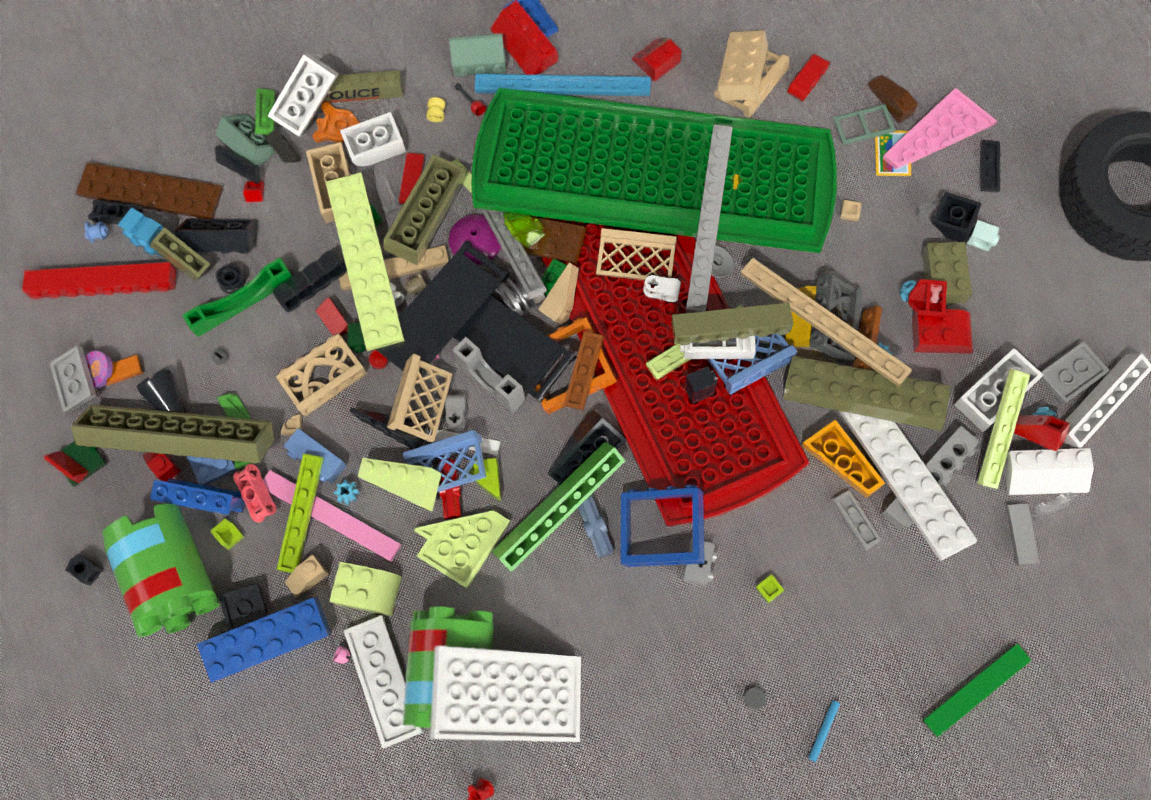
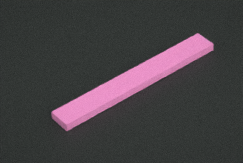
(336, 519)

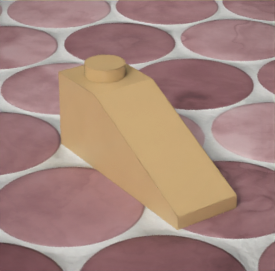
(561, 297)

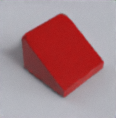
(253, 192)

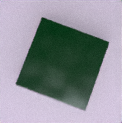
(86, 457)

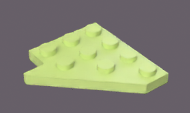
(461, 544)

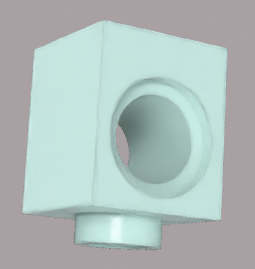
(983, 235)

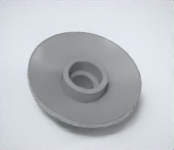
(722, 263)

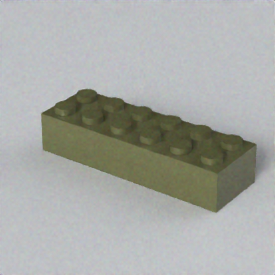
(424, 209)

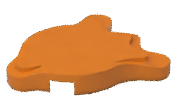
(332, 123)

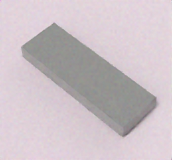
(856, 520)
(1022, 534)

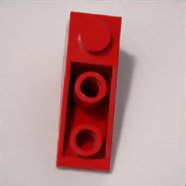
(1043, 430)

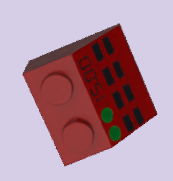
(658, 58)

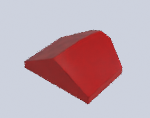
(929, 298)

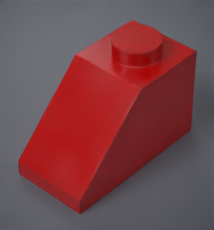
(161, 465)

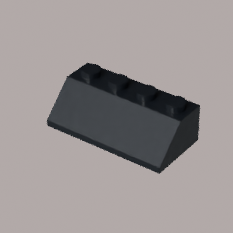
(218, 235)

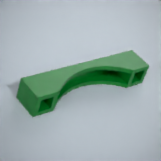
(210, 315)

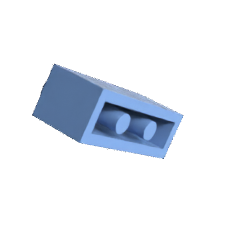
(302, 443)

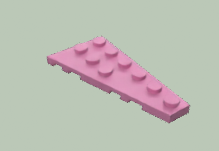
(944, 125)

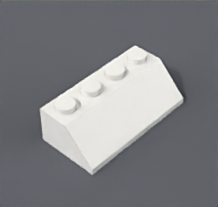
(1048, 471)

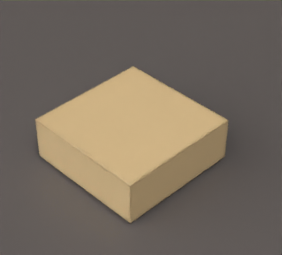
(850, 210)

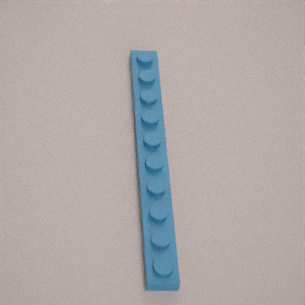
(565, 84)

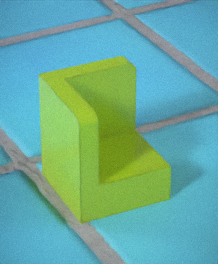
(227, 533)

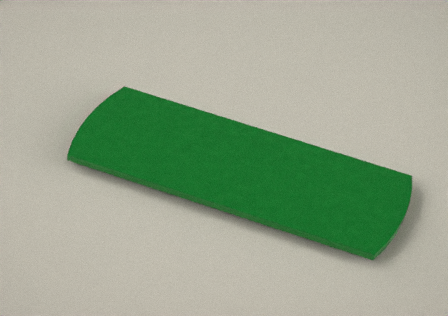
(650, 168)

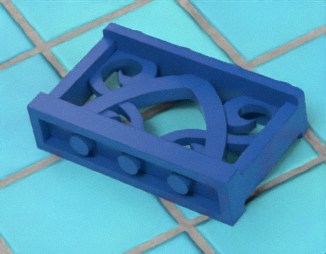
(197, 496)

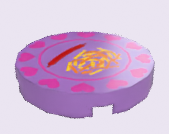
(100, 367)

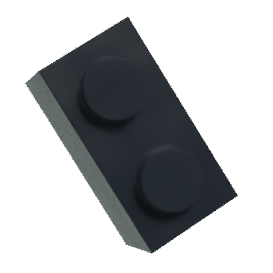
(700, 384)

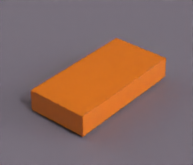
(125, 369)

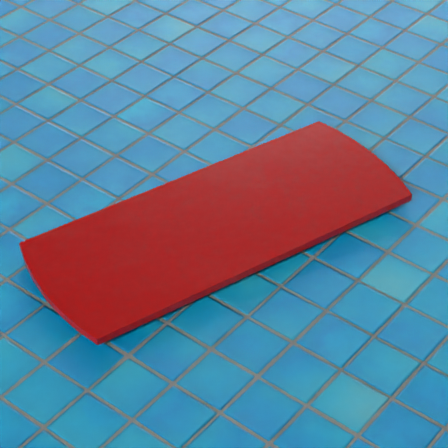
(724, 445)

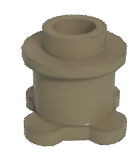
(415, 285)

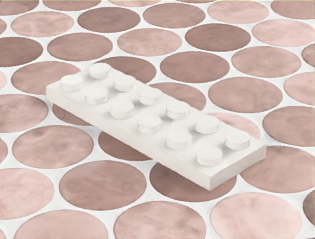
(380, 679)

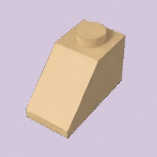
(306, 576)

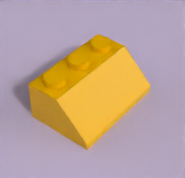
(801, 329)

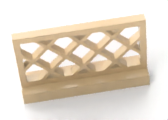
(767, 83)
(634, 239)
(406, 390)

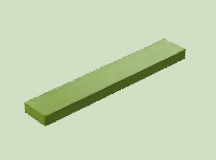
(300, 513)

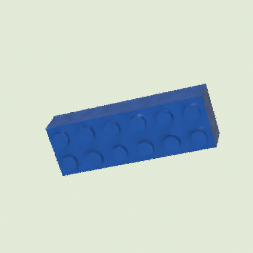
(264, 639)

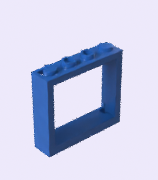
(694, 557)

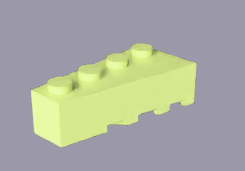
(408, 481)

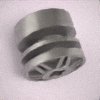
(516, 297)

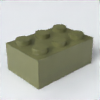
(949, 264)

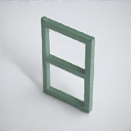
(868, 135)

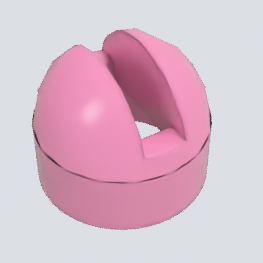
(340, 655)

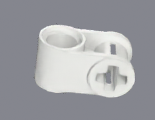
(664, 288)

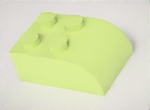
(365, 589)

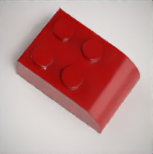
(943, 334)

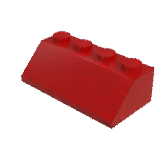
(524, 40)

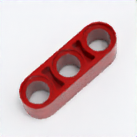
(808, 77)

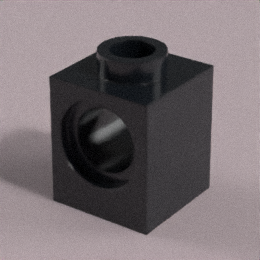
(91, 570)

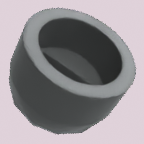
(223, 360)

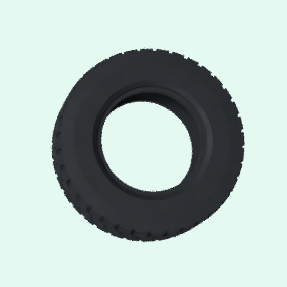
(1089, 197)

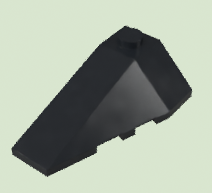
(380, 421)

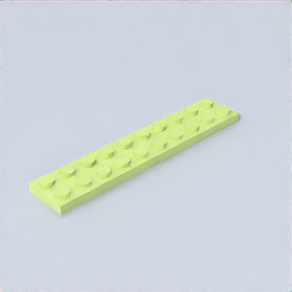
(364, 262)

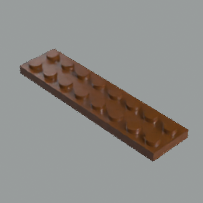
(149, 191)

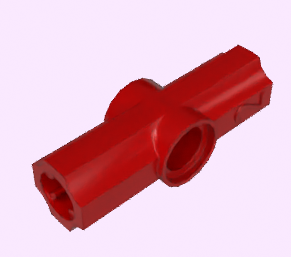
(450, 497)

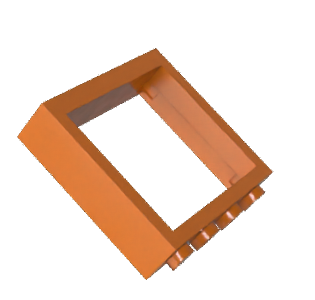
(597, 383)

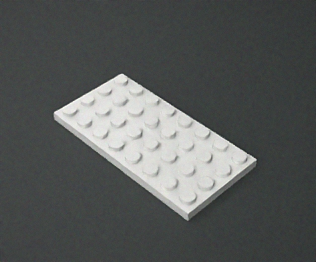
(505, 695)

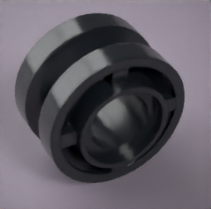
(230, 271)

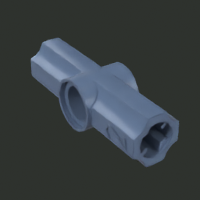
(595, 528)

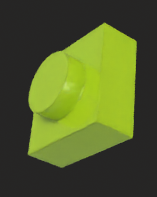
(769, 588)

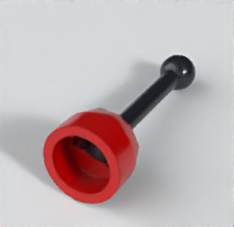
(477, 107)

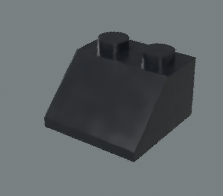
(956, 217)

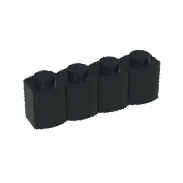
(308, 282)

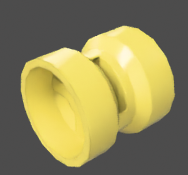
(436, 108)

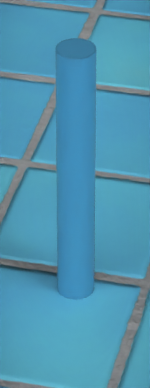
(824, 731)

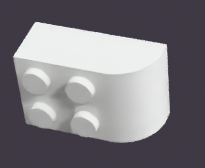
(373, 140)

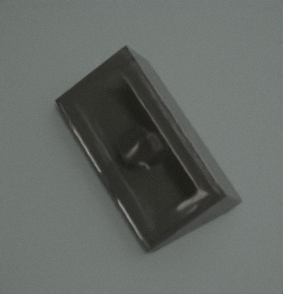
(282, 147)

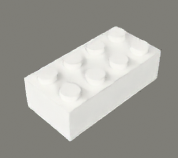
(303, 94)
(983, 399)

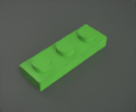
(264, 105)

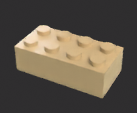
(743, 65)
(326, 165)

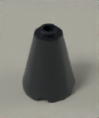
(162, 392)

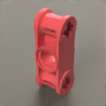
(254, 493)

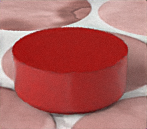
(377, 360)

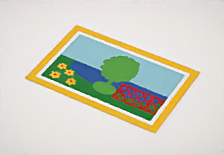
(882, 146)

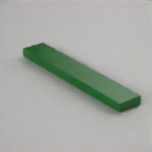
(976, 690)

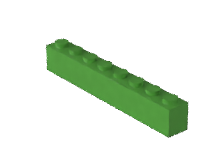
(558, 506)

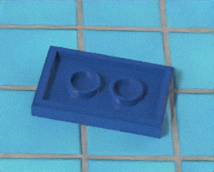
(538, 15)

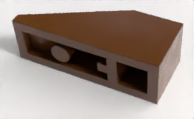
(897, 99)

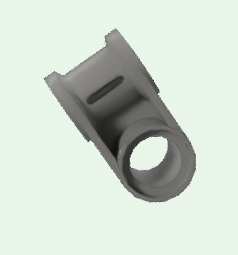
(455, 409)

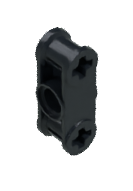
(110, 212)

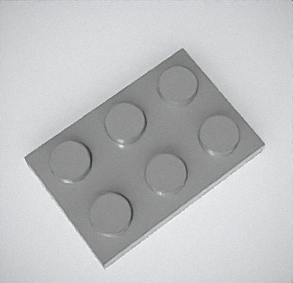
(1073, 373)
(72, 379)

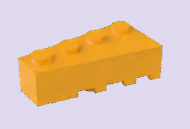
(842, 456)

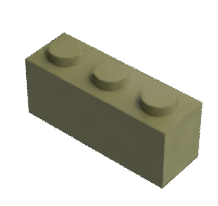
(179, 254)

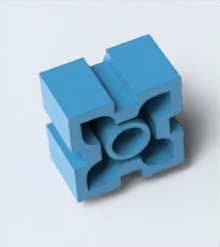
(140, 230)

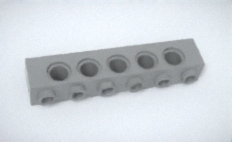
(961, 440)

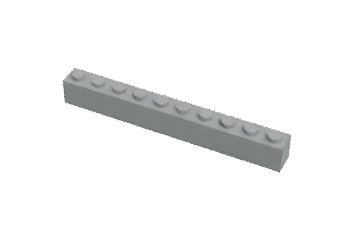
(709, 219)

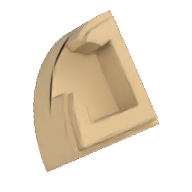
(292, 425)

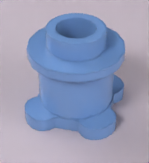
(95, 231)

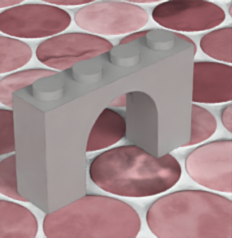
(504, 390)

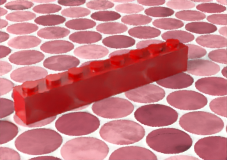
(99, 280)

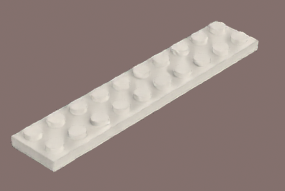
(912, 484)

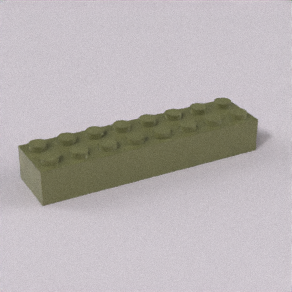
(867, 393)

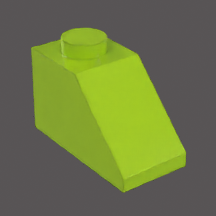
(491, 483)

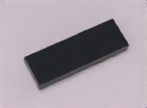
(238, 164)
(990, 166)

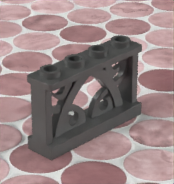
(848, 310)

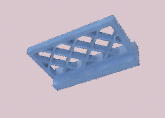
(760, 369)
(446, 448)

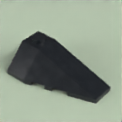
(584, 442)

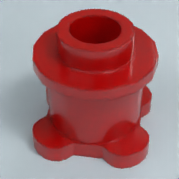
(483, 790)

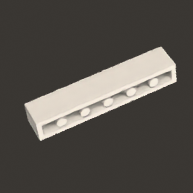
(1105, 398)

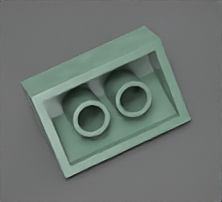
(477, 55)
(240, 136)

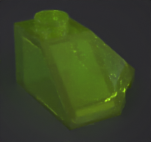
(524, 228)

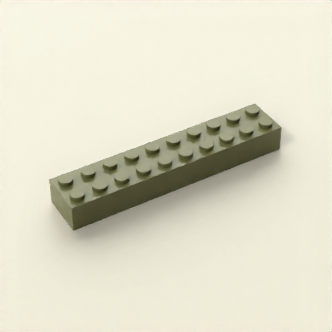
(173, 433)

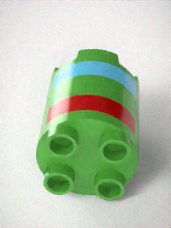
(159, 571)
(434, 629)

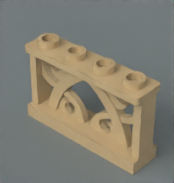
(307, 364)

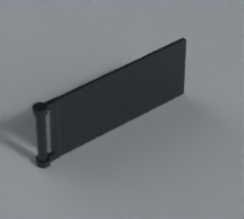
(444, 307)
(515, 347)

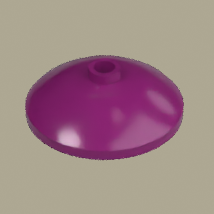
(484, 241)

